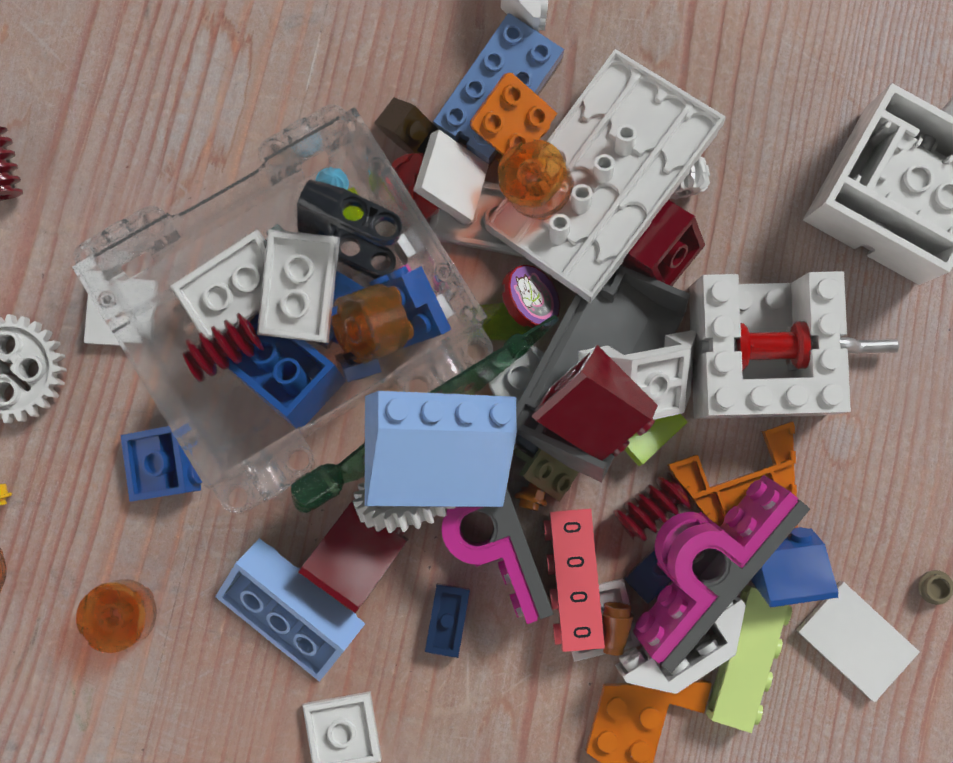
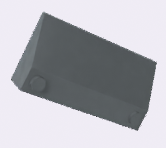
(627, 315)

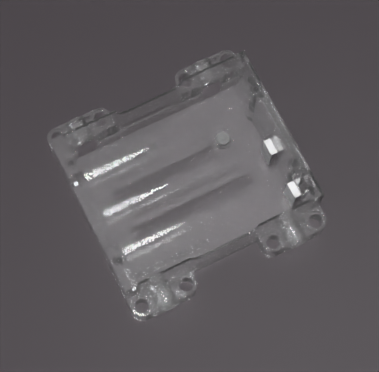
(220, 421)

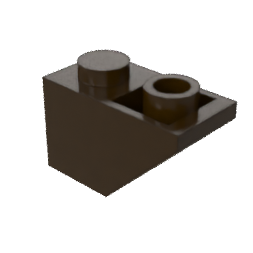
(406, 126)

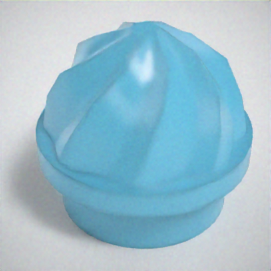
(333, 177)

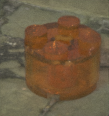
(539, 161)
(371, 322)
(103, 628)

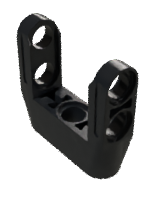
(321, 213)

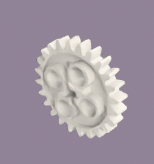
(29, 347)
(393, 515)

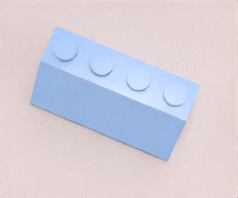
(289, 609)

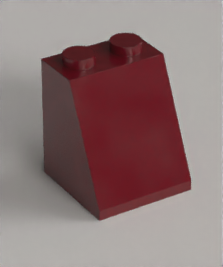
(667, 245)
(596, 406)
(352, 559)

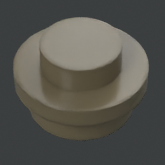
(935, 587)

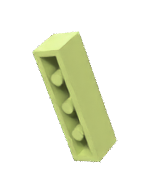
(747, 675)

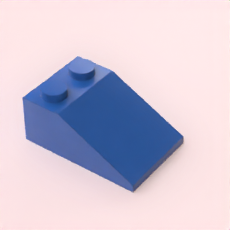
(289, 377)

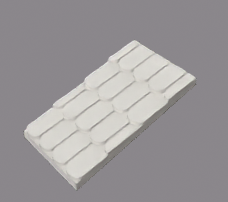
(627, 153)

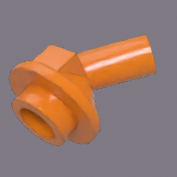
(531, 497)

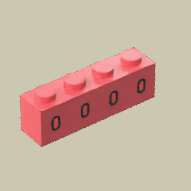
(575, 579)

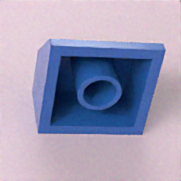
(797, 571)

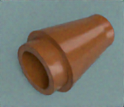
(616, 627)

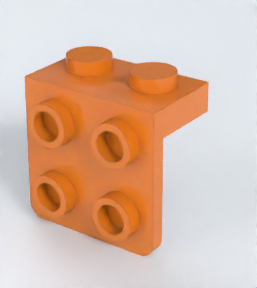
(512, 115)

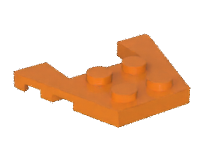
(720, 498)
(632, 720)

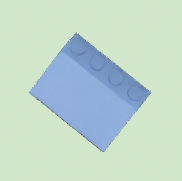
(438, 449)

